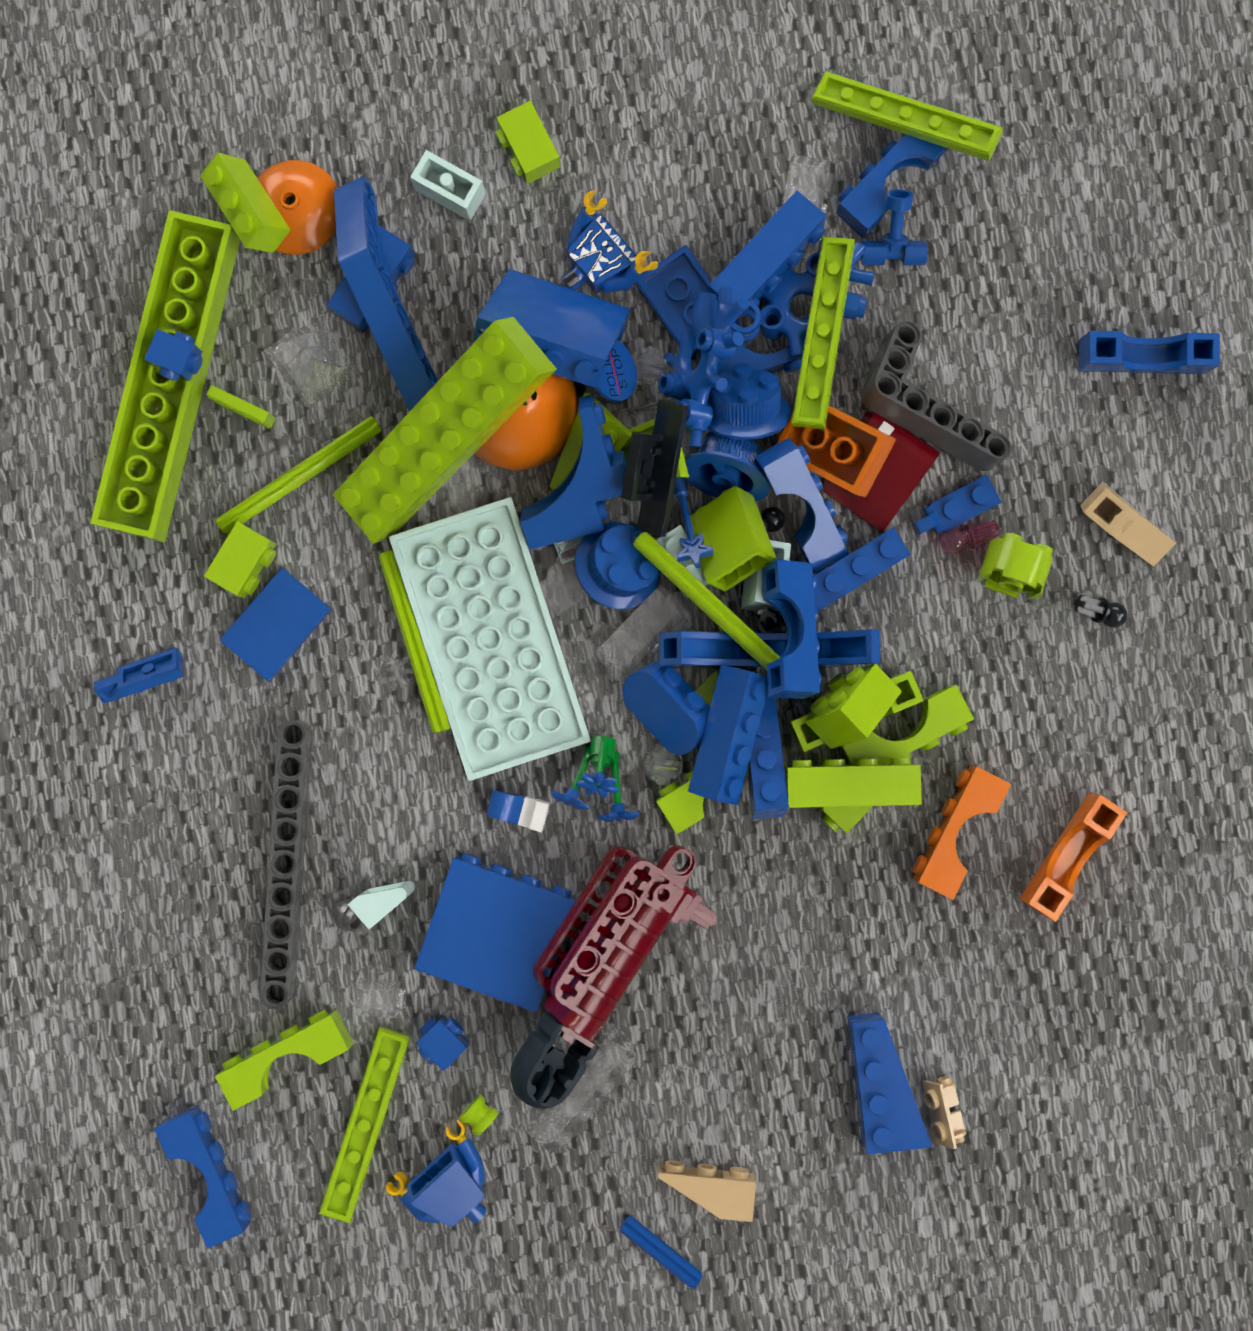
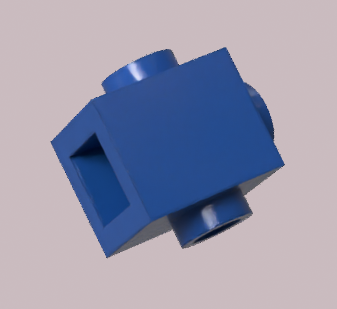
(174, 355)
(441, 1041)

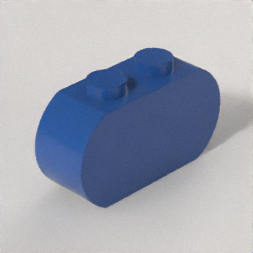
(666, 706)

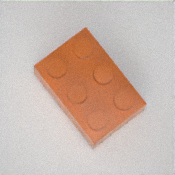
(844, 452)

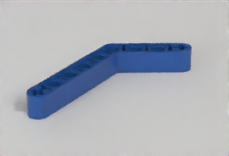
(367, 276)

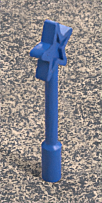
(692, 547)

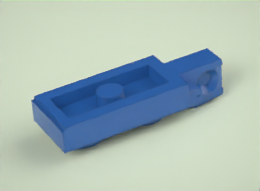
(958, 506)
(141, 675)

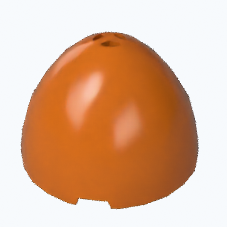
(534, 430)

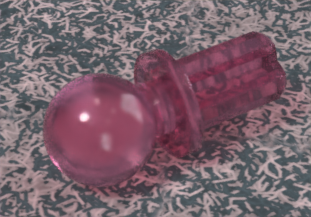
(955, 541)

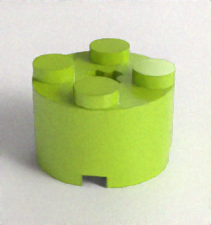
(1016, 566)

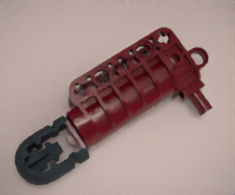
(600, 965)

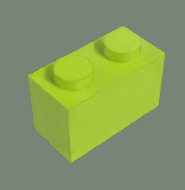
(528, 142)
(241, 560)

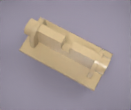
(946, 1126)

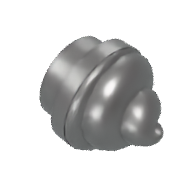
(344, 917)

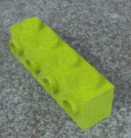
(853, 784)

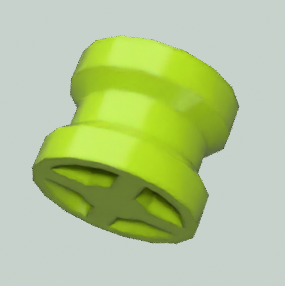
(478, 1115)

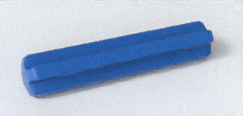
(661, 1252)

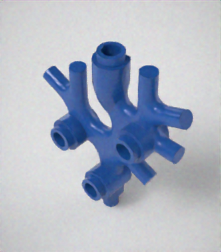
(794, 284)
(714, 338)

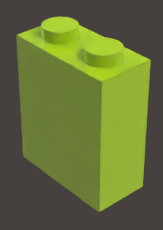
(737, 536)

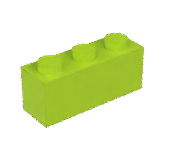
(245, 203)

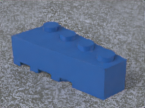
(883, 1095)

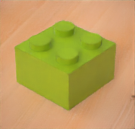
(852, 706)

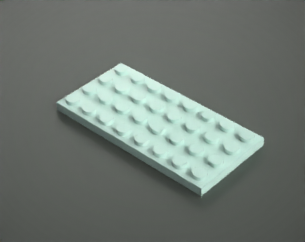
(489, 638)

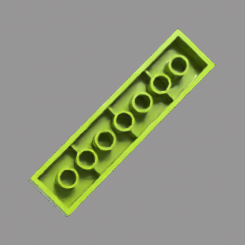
(444, 429)

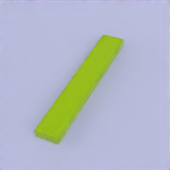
(907, 116)
(823, 333)
(364, 1124)

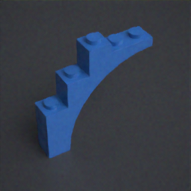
(714, 649)

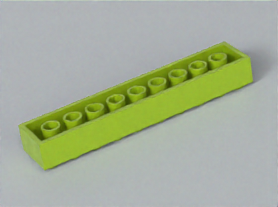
(155, 412)

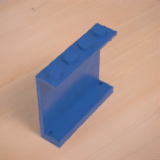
(564, 323)
(493, 930)

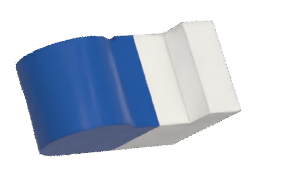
(518, 809)

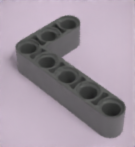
(923, 413)

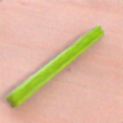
(299, 474)
(705, 599)
(414, 644)

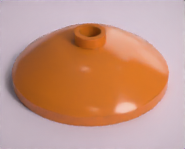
(312, 213)

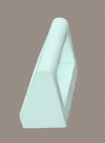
(379, 901)

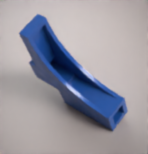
(579, 501)

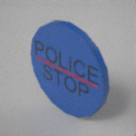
(618, 375)

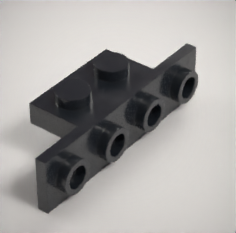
(654, 466)

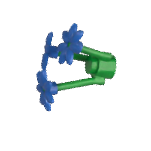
(601, 754)

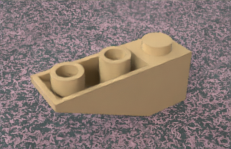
(1127, 524)
(721, 1192)

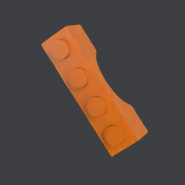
(976, 794)
(1085, 833)

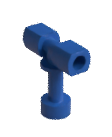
(895, 244)

